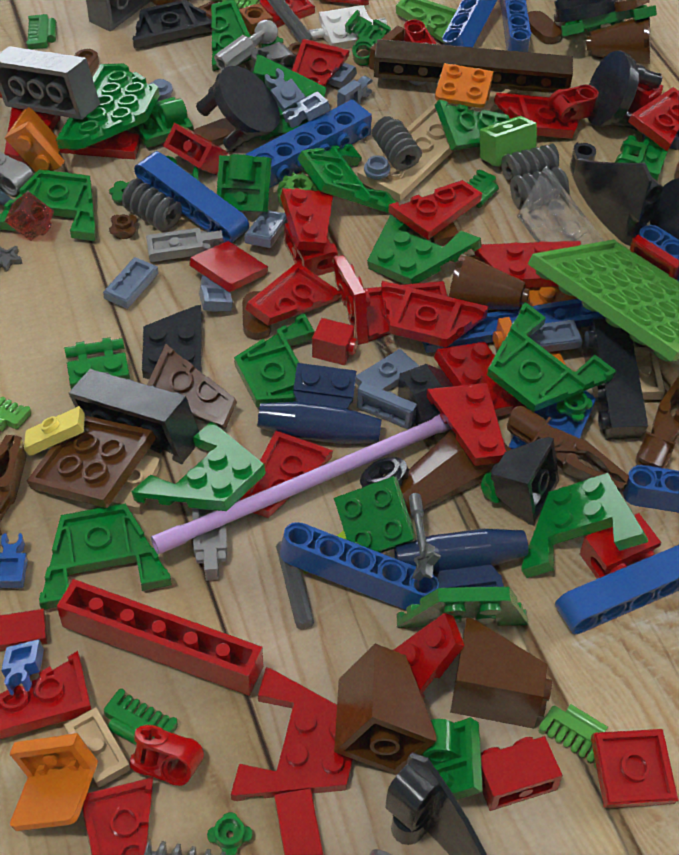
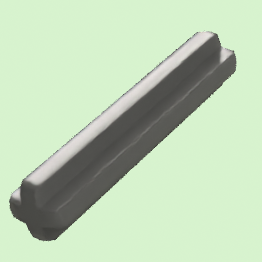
(290, 20)
(296, 593)

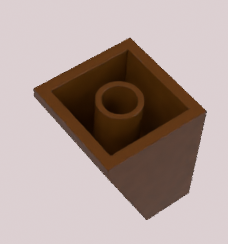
(499, 679)
(381, 712)

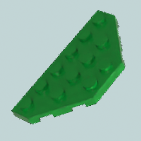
(124, 103)

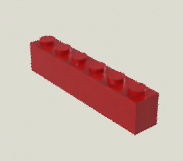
(161, 636)

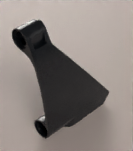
(617, 193)
(427, 805)

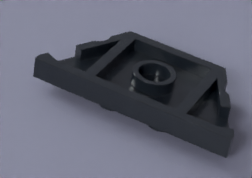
(169, 23)
(180, 332)

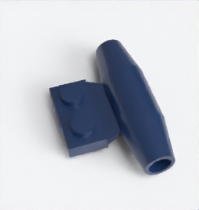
(321, 409)
(469, 555)

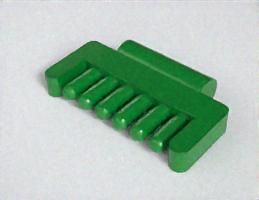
(41, 31)
(484, 183)
(125, 723)

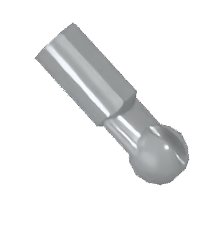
(242, 48)

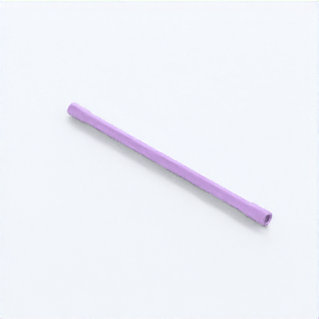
(181, 534)

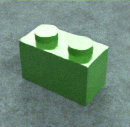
(507, 138)

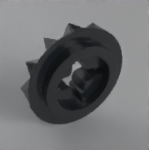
(390, 466)

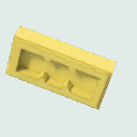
(54, 431)

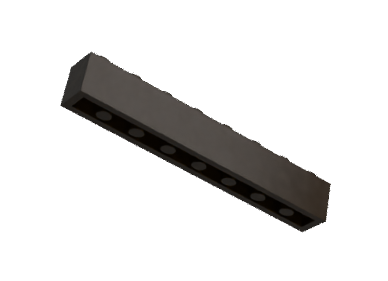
(510, 68)

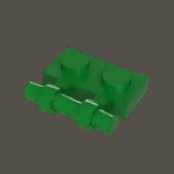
(648, 152)
(111, 363)

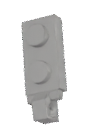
(181, 243)
(210, 547)

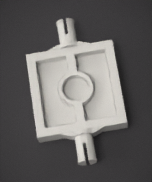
(334, 23)

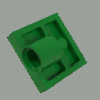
(161, 121)
(244, 181)
(376, 516)
(457, 755)

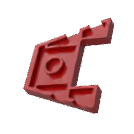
(308, 746)

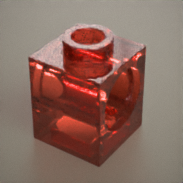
(29, 216)

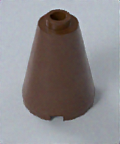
(627, 36)
(487, 286)

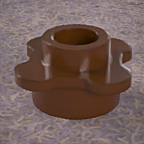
(123, 226)

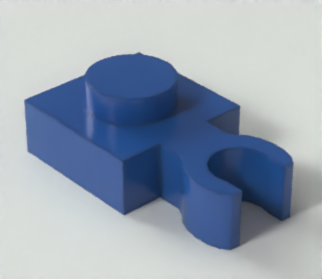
(12, 563)
(20, 663)

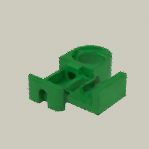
(367, 35)

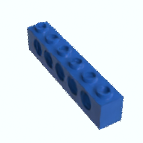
(334, 128)

